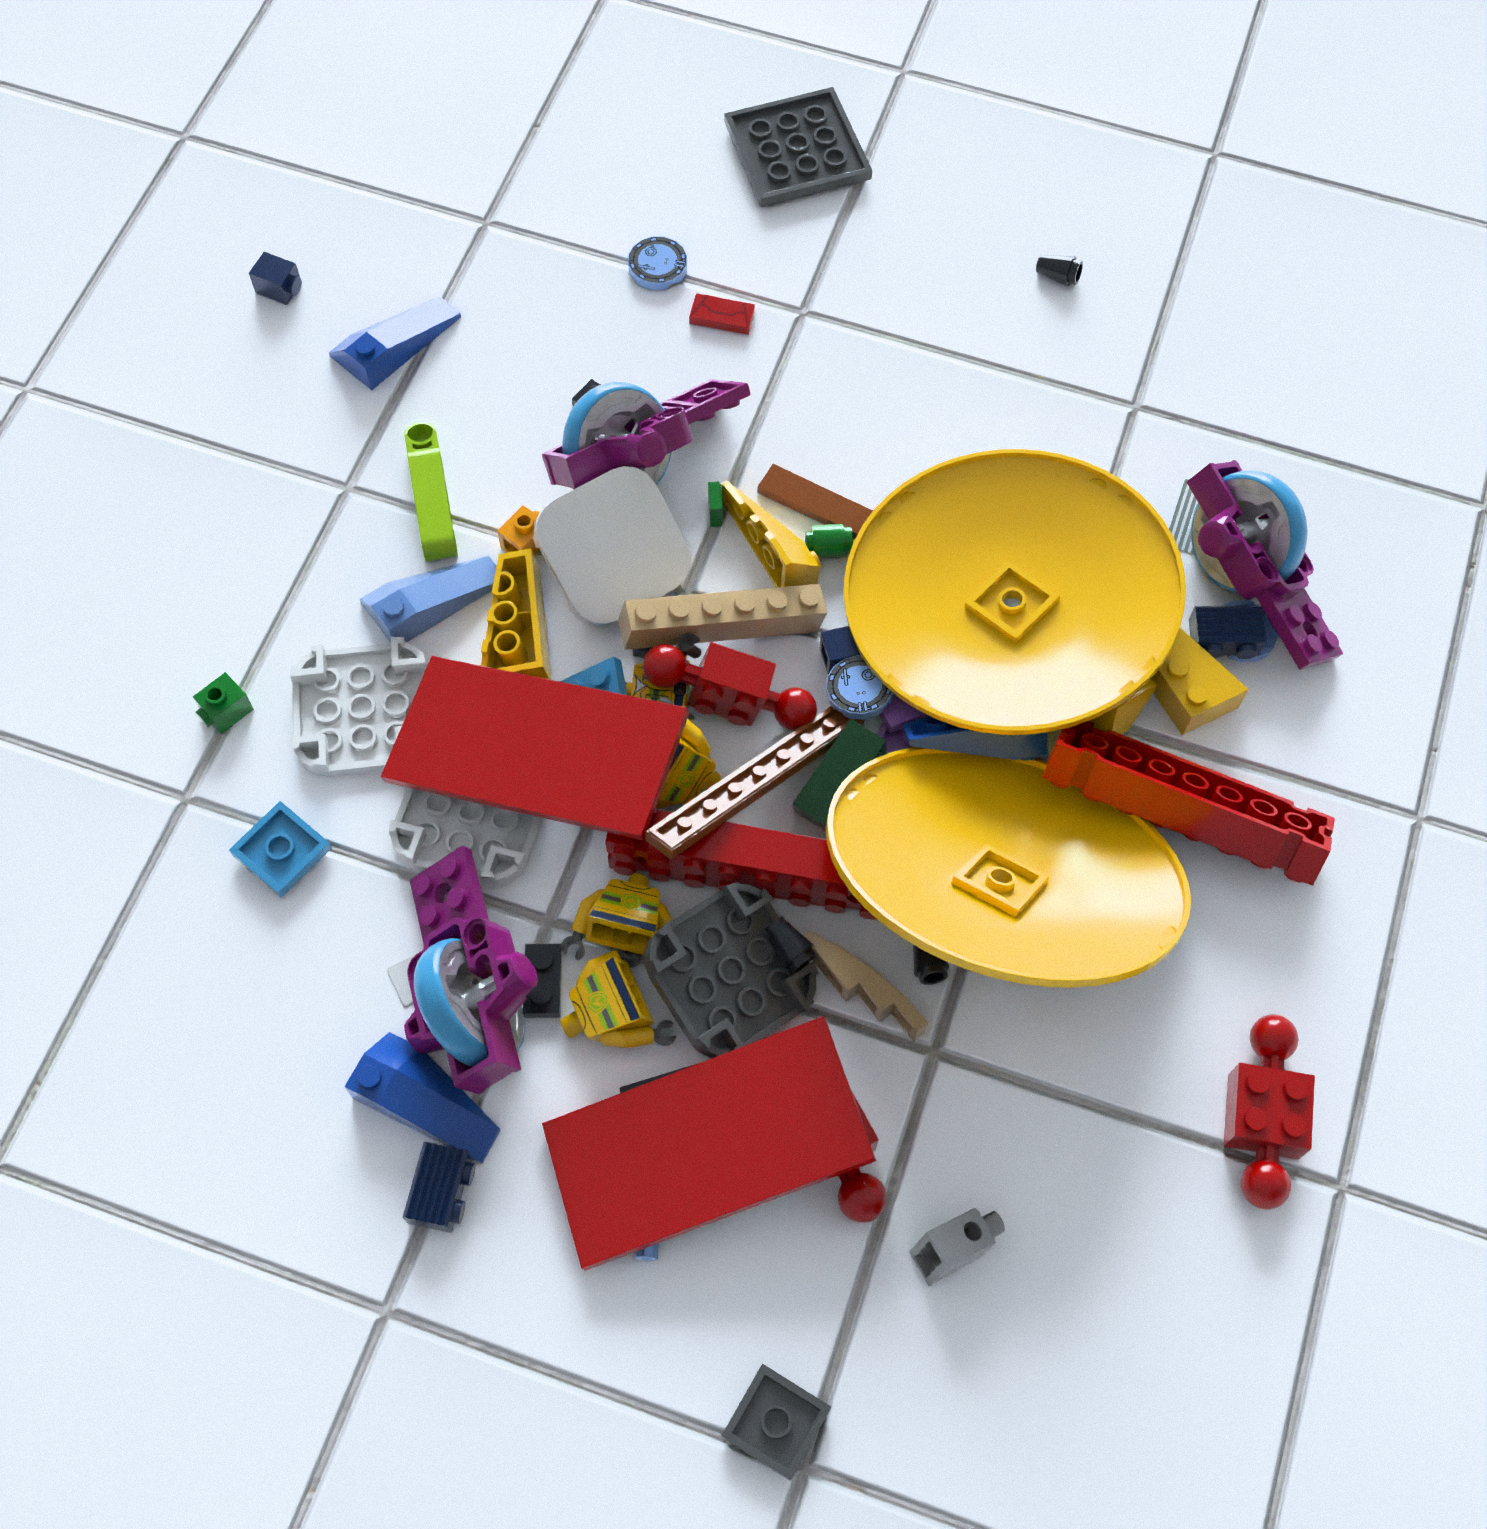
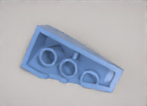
(425, 599)

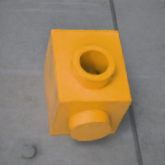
(518, 531)

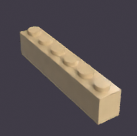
(722, 615)

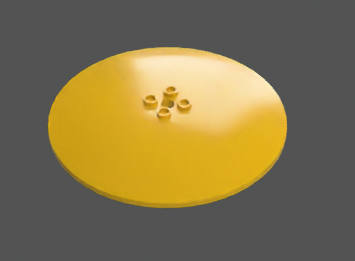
(1029, 525)
(1082, 885)

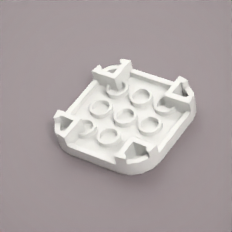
(612, 544)
(352, 705)
(436, 825)

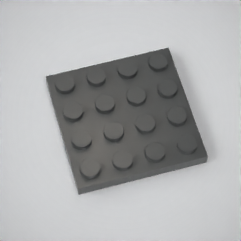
(797, 146)

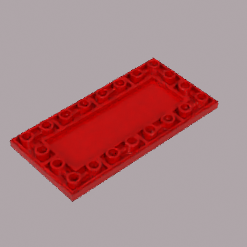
(537, 746)
(706, 1143)

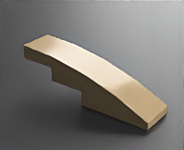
(854, 977)

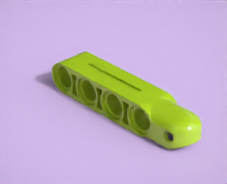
(430, 492)

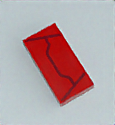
(722, 313)

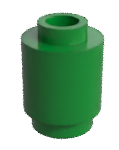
(829, 540)

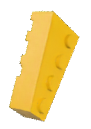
(516, 619)
(1195, 686)

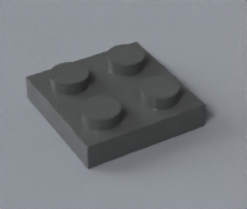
(776, 1422)

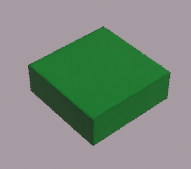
(715, 504)

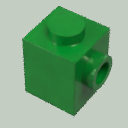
(222, 703)

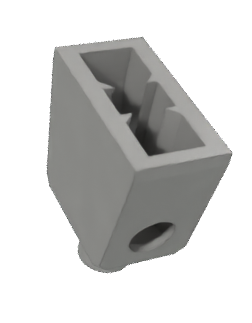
(956, 1244)

